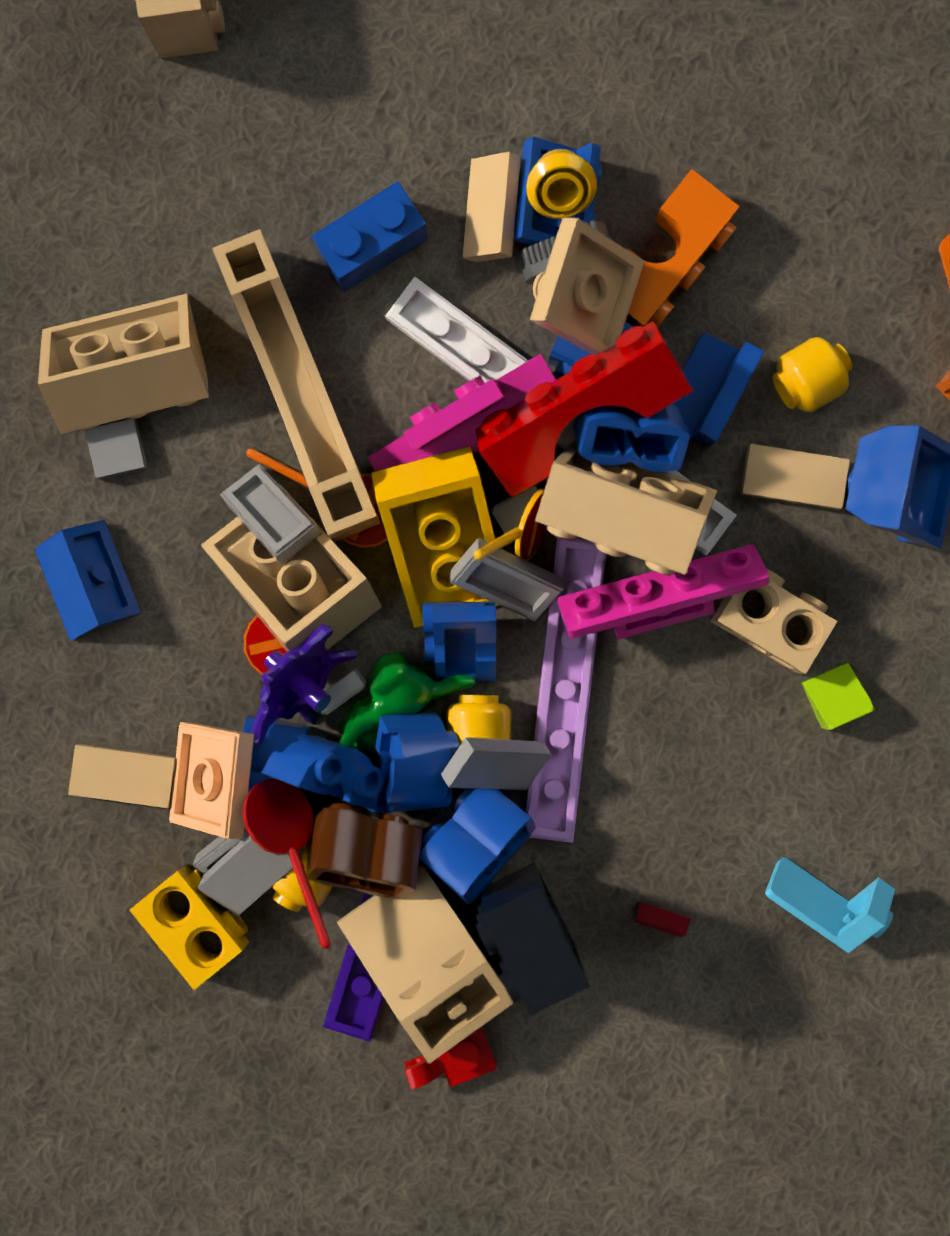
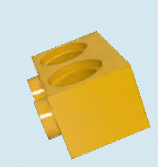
(179, 933)

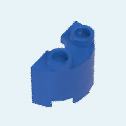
(461, 639)
(412, 758)
(327, 769)

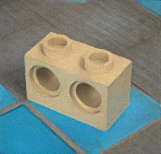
(768, 630)

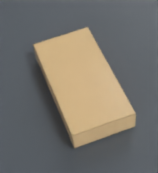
(491, 207)
(794, 477)
(122, 775)

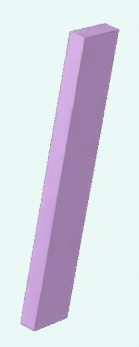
(564, 698)

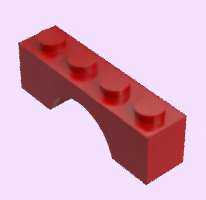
(631, 374)

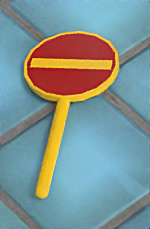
(527, 535)

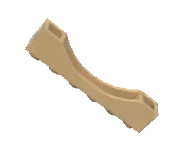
(296, 386)

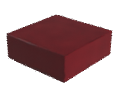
(661, 919)

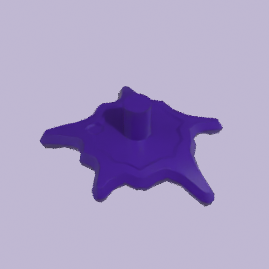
(297, 682)

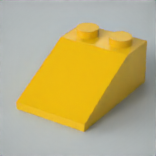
(431, 519)

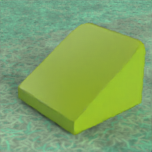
(837, 697)

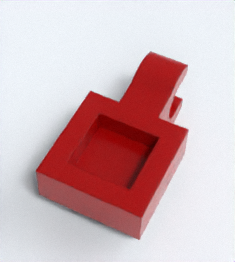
(460, 1063)

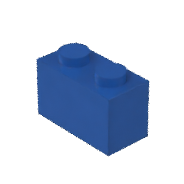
(370, 236)

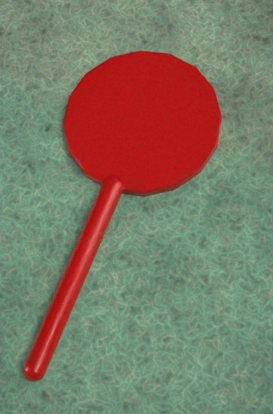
(281, 824)

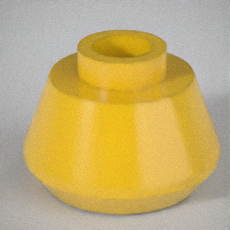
(561, 184)

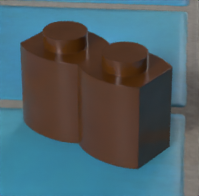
(364, 852)

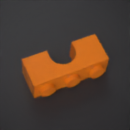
(696, 219)

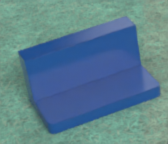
(717, 380)
(86, 578)

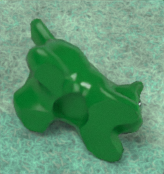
(394, 690)

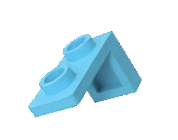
(826, 911)

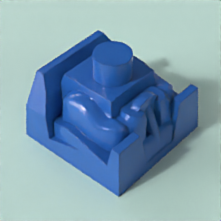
(902, 483)

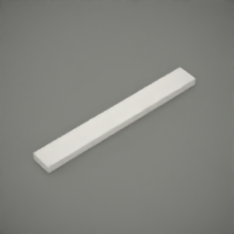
(477, 352)

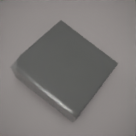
(509, 512)

